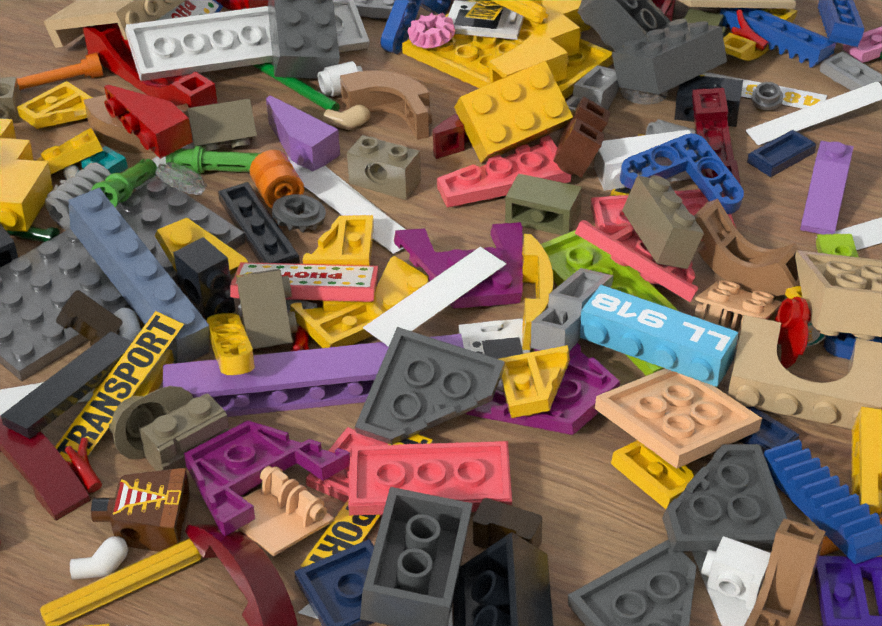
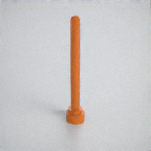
(89, 67)

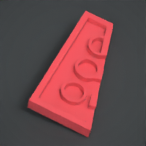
(499, 173)

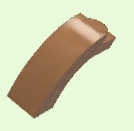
(389, 93)
(111, 130)
(739, 259)
(787, 575)

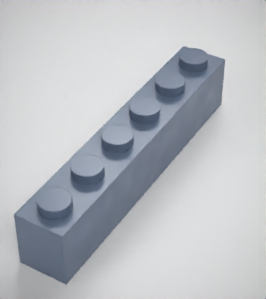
(136, 272)

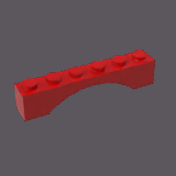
(117, 56)

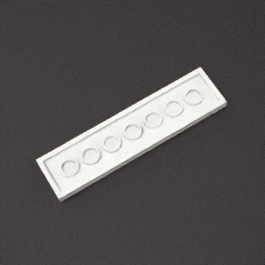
(222, 40)

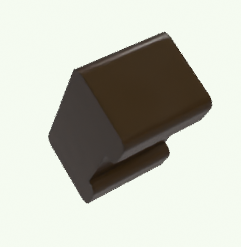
(88, 317)
(496, 520)

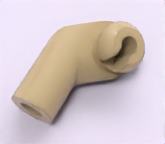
(349, 119)

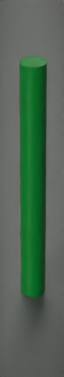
(301, 88)

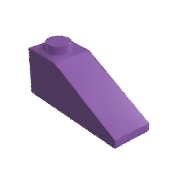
(303, 137)
(827, 188)

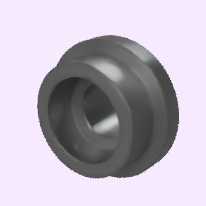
(767, 96)

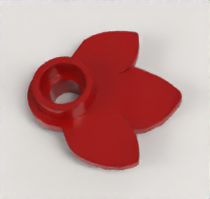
(794, 330)

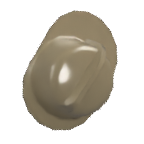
(141, 411)

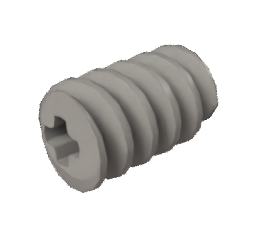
(81, 183)

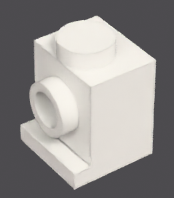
(736, 570)

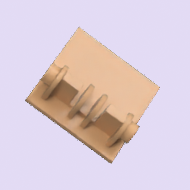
(729, 297)
(283, 512)

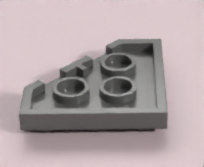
(424, 386)
(727, 499)
(641, 592)

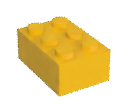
(513, 111)

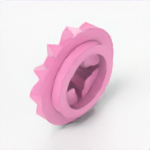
(440, 30)

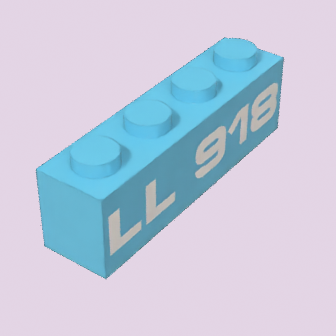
(658, 335)

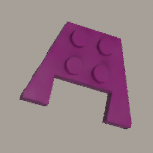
(498, 289)
(573, 401)
(233, 465)

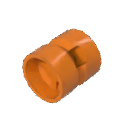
(275, 176)

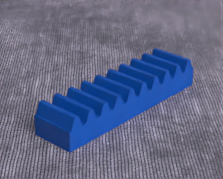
(841, 21)
(783, 34)
(825, 501)

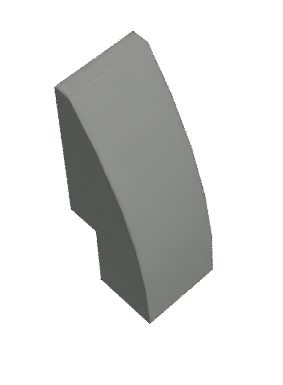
(597, 85)
(562, 319)

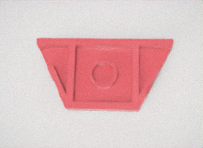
(629, 250)

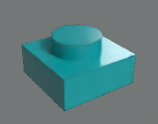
(109, 159)

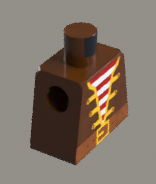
(147, 509)

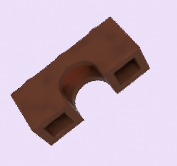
(581, 137)

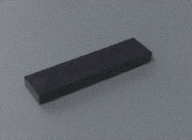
(259, 227)
(66, 386)

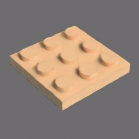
(677, 415)

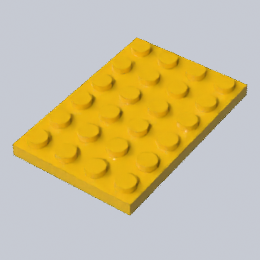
(469, 57)

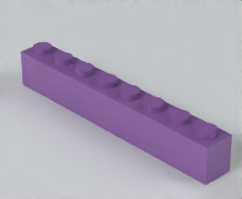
(288, 378)

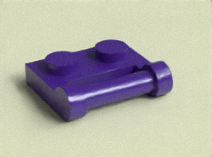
(843, 592)

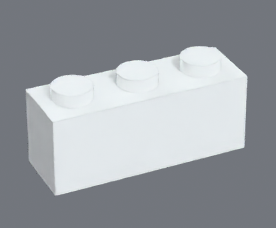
(615, 151)

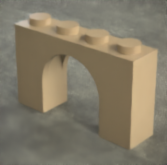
(765, 384)

